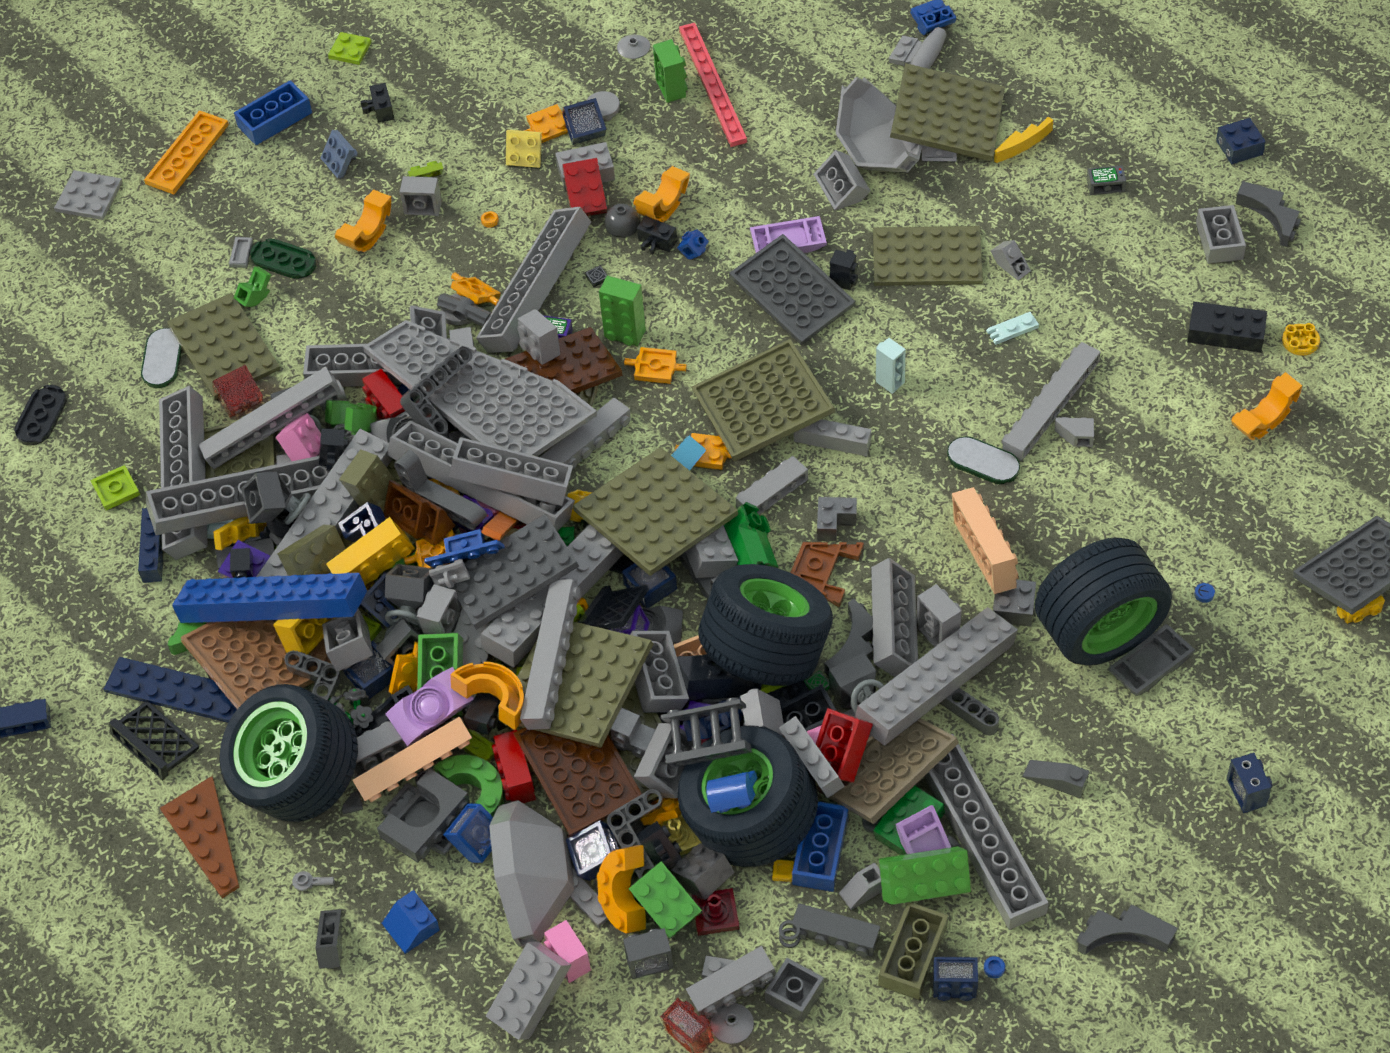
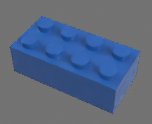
(273, 112)
(821, 849)

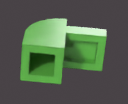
(255, 290)

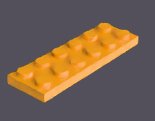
(186, 152)

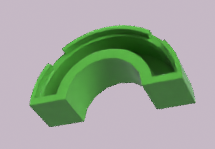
(352, 415)
(477, 772)

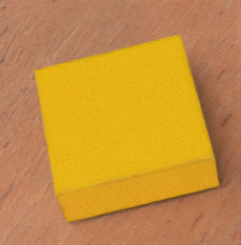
(782, 870)

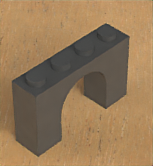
(417, 841)

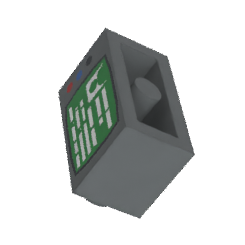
(1106, 180)

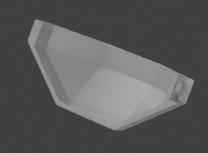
(866, 127)
(529, 869)

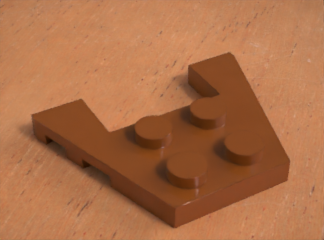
(816, 564)

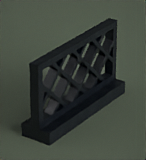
(613, 608)
(138, 746)

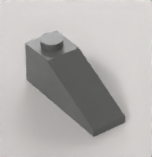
(1058, 776)
(329, 939)

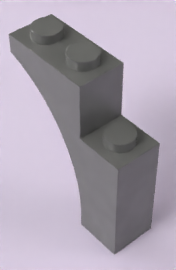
(1271, 206)
(858, 638)
(1132, 926)

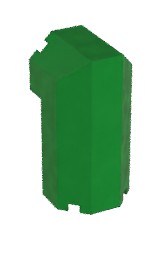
(749, 537)

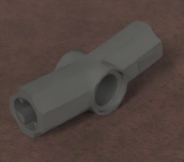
(463, 309)

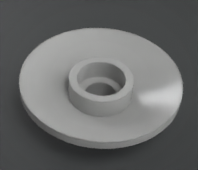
(633, 46)
(735, 1031)

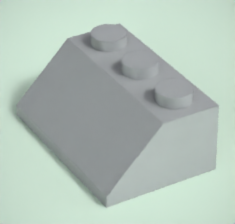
(841, 181)
(432, 320)

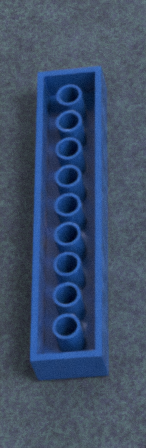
(270, 598)

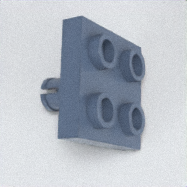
(338, 154)

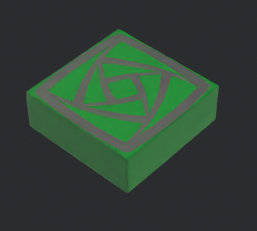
(816, 680)

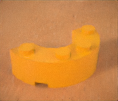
(665, 200)
(369, 226)
(1271, 409)
(495, 680)
(614, 891)

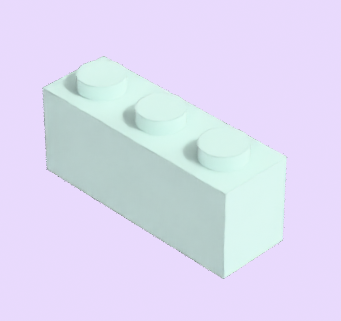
(890, 365)

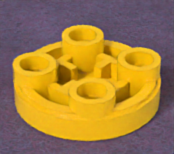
(1301, 339)

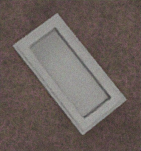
(241, 252)

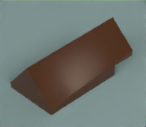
(416, 514)

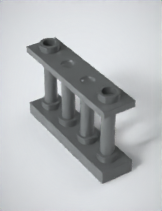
(717, 749)

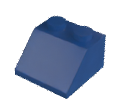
(410, 922)

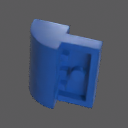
(932, 15)
(731, 791)

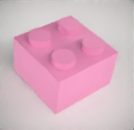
(300, 438)
(566, 944)

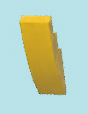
(1021, 142)
(236, 530)

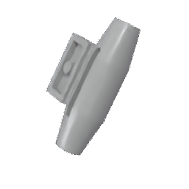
(919, 53)

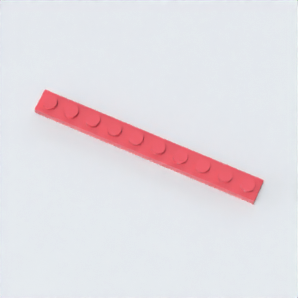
(713, 85)

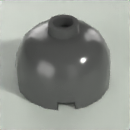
(622, 220)

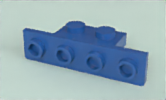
(464, 546)

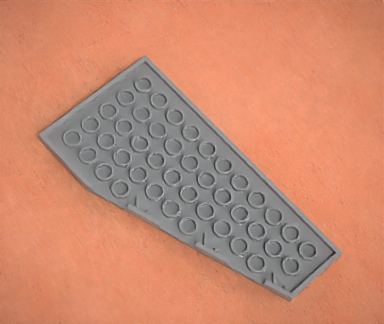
(487, 397)

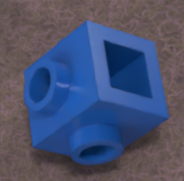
(693, 244)

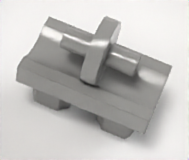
(449, 574)

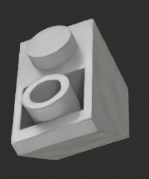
(1011, 259)
(1076, 431)
(862, 886)

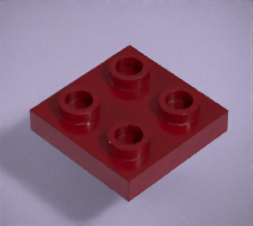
(718, 913)

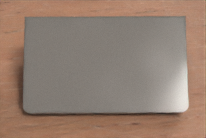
(935, 154)

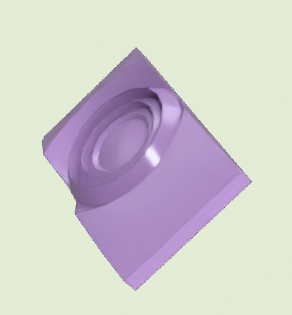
(804, 233)
(427, 708)
(922, 832)

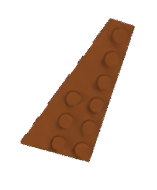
(201, 828)

